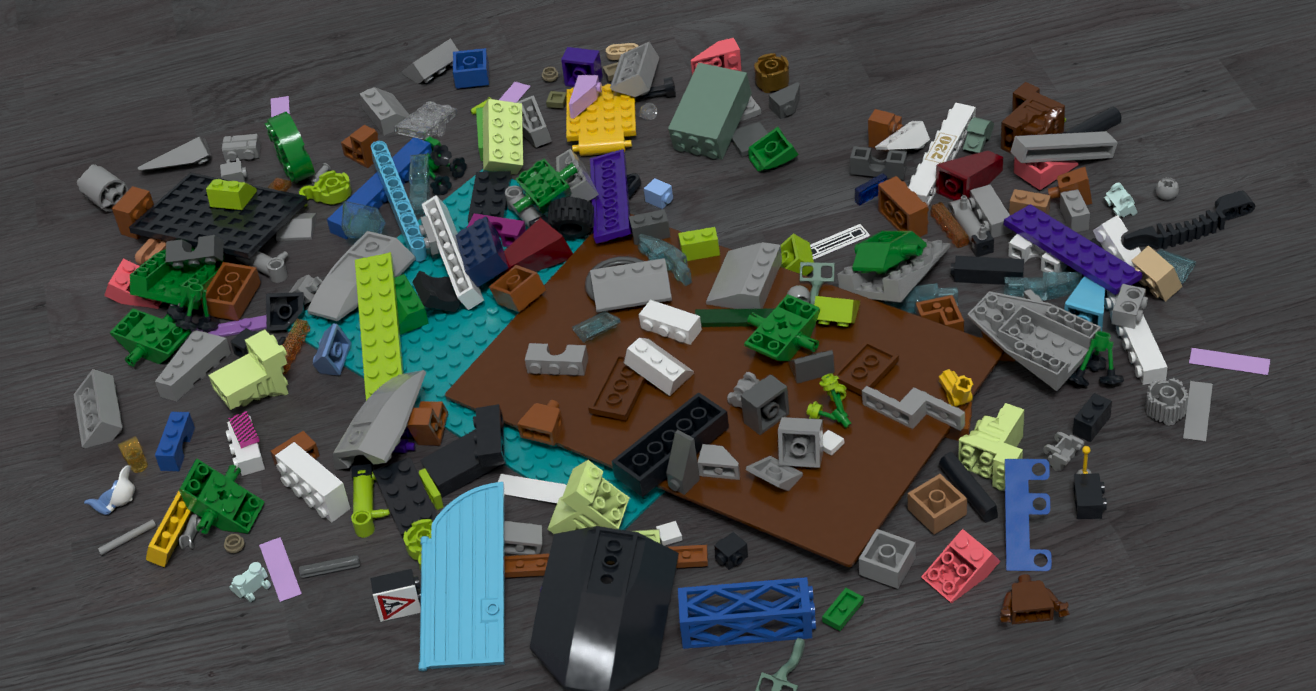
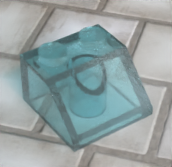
(360, 218)

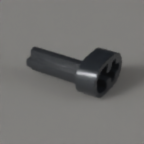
(666, 89)

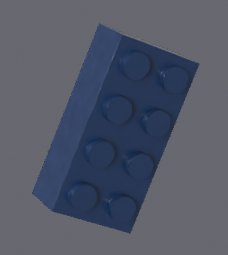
(481, 251)

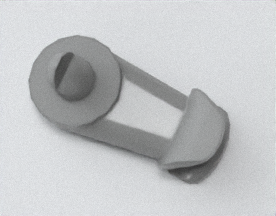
(190, 532)

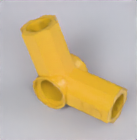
(957, 388)

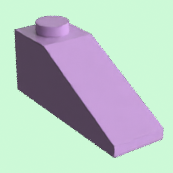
(584, 93)

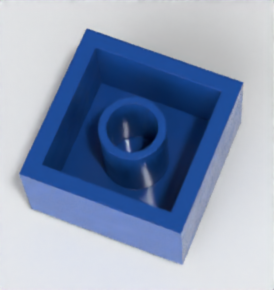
(470, 68)

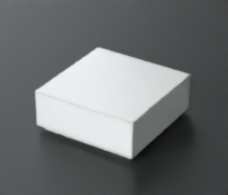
(831, 442)
(669, 533)

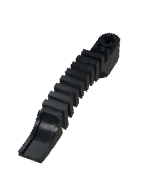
(1227, 208)

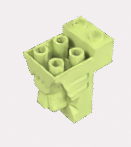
(253, 374)
(992, 443)
(588, 502)

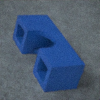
(170, 451)

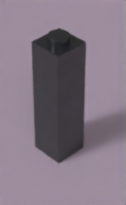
(986, 269)

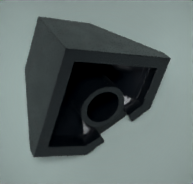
(283, 309)

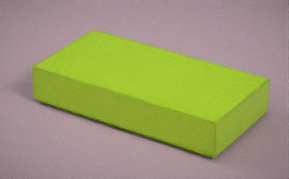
(431, 489)

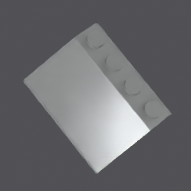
(746, 277)

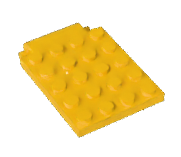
(603, 123)

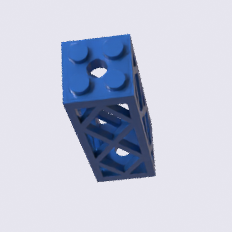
(795, 609)

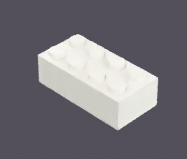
(312, 482)

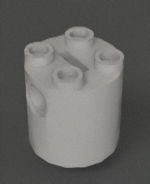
(101, 187)

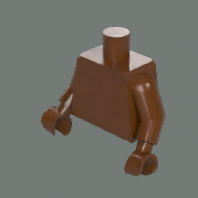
(1030, 603)

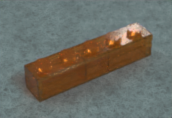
(949, 225)
(294, 341)

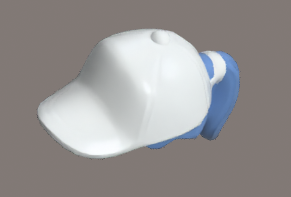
(117, 496)

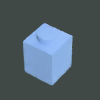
(658, 193)

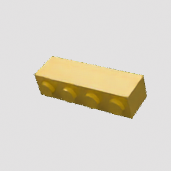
(169, 532)

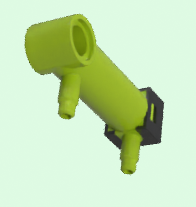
(363, 501)

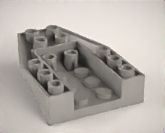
(898, 280)
(1035, 334)

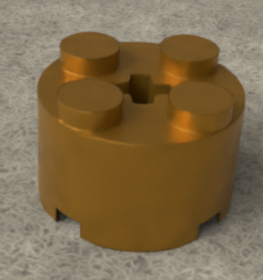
(771, 72)

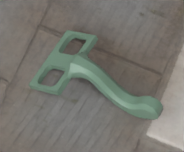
(816, 280)
(780, 677)

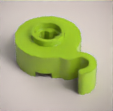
(329, 189)
(413, 536)

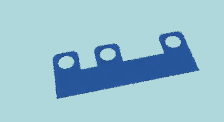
(1018, 507)

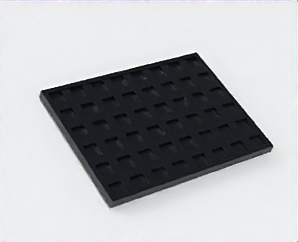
(187, 215)

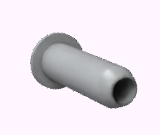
(325, 167)

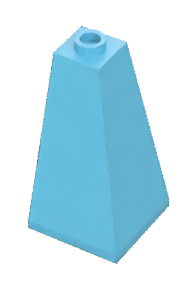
(1087, 301)

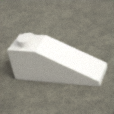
(908, 137)

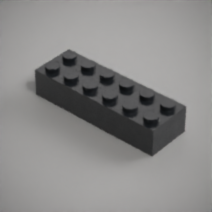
(647, 460)

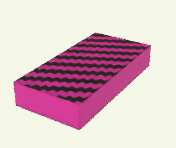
(243, 429)

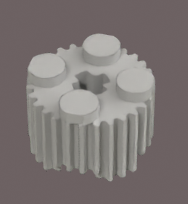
(1166, 401)

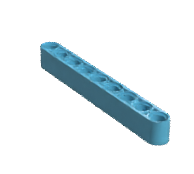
(398, 200)

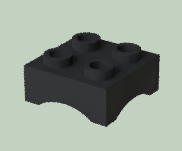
(436, 292)

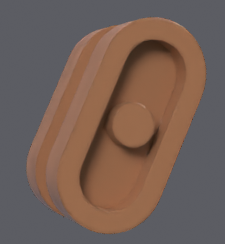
(149, 249)

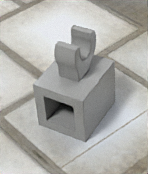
(233, 171)
(308, 286)

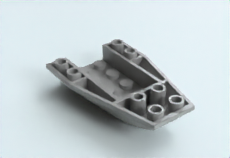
(338, 290)
(380, 421)

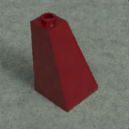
(966, 173)
(537, 248)

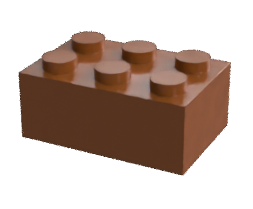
(902, 207)
(231, 290)

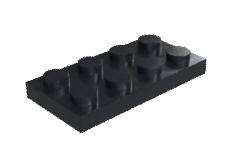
(489, 194)
(404, 494)

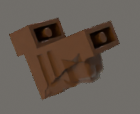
(1031, 116)

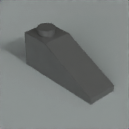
(682, 465)

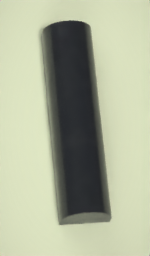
(1099, 122)
(969, 486)

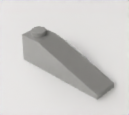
(189, 153)

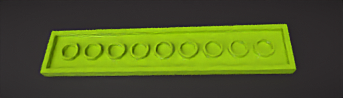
(378, 320)

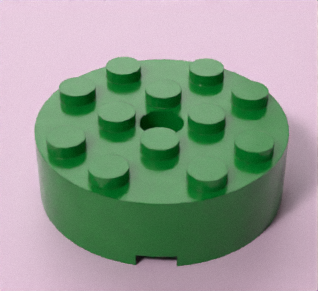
(289, 147)

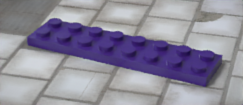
(612, 203)
(1072, 249)

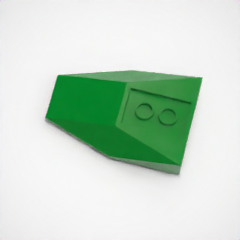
(164, 283)

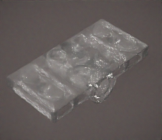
(426, 121)

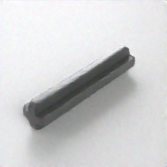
(329, 566)

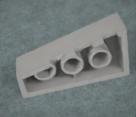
(580, 182)
(191, 363)

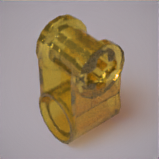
(133, 454)

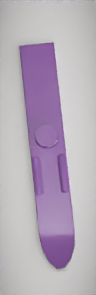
(237, 327)

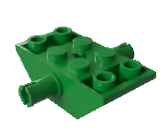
(543, 185)
(886, 250)
(784, 329)
(148, 336)
(219, 499)

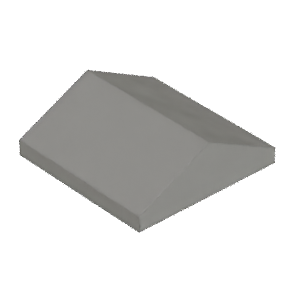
(298, 228)
(778, 475)

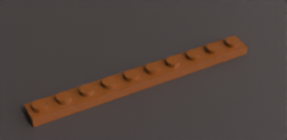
(536, 564)

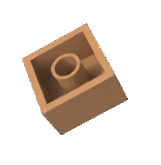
(937, 504)

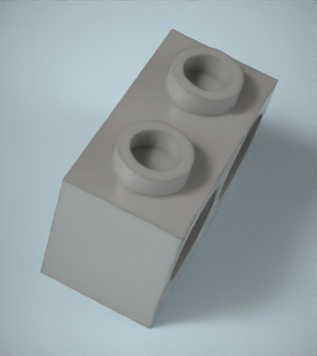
(1129, 306)

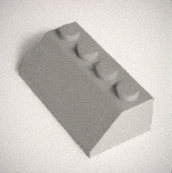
(635, 71)
(630, 285)
(97, 409)

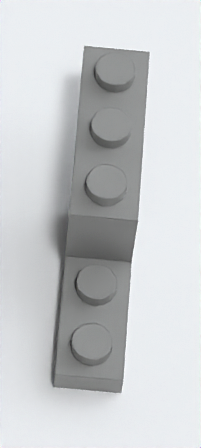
(913, 408)

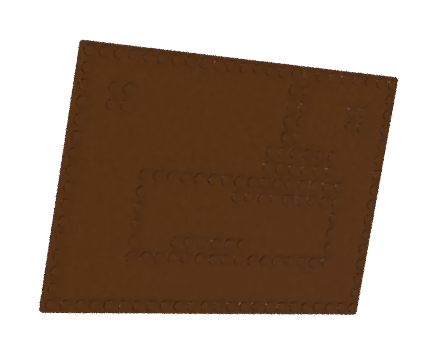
(829, 507)

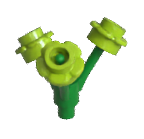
(837, 393)

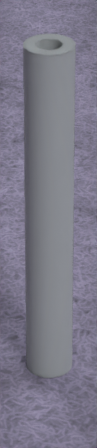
(126, 537)

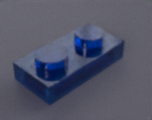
(869, 189)

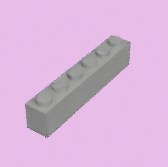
(1063, 147)

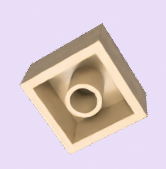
(1157, 274)

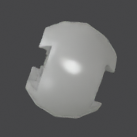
(1167, 189)
(800, 292)

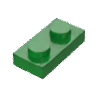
(842, 609)

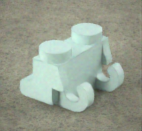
(1121, 200)
(250, 581)

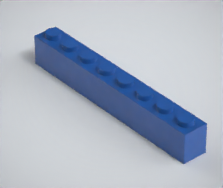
(372, 192)

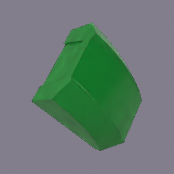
(771, 151)

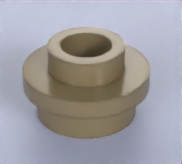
(550, 74)
(234, 543)

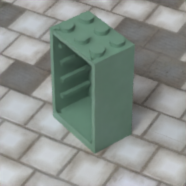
(710, 111)

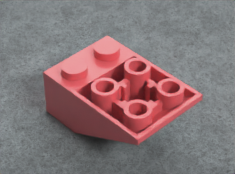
(721, 54)
(1042, 173)
(119, 287)
(960, 567)

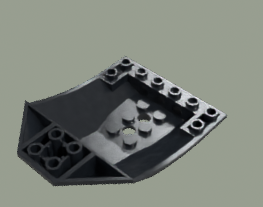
(596, 631)

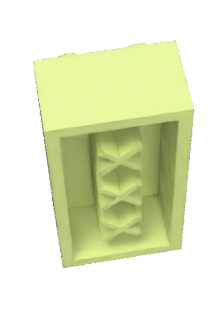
(502, 136)

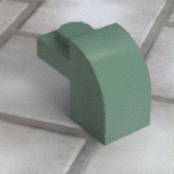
(978, 132)

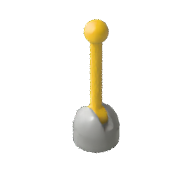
(1086, 450)

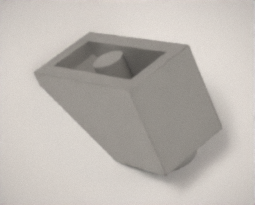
(717, 463)

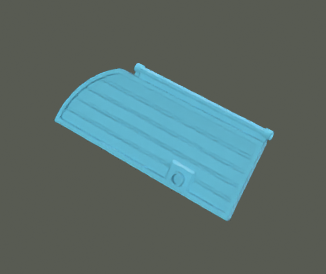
(464, 583)

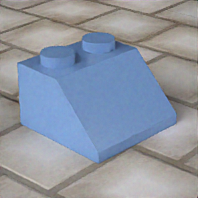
(332, 351)

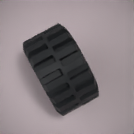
(571, 217)

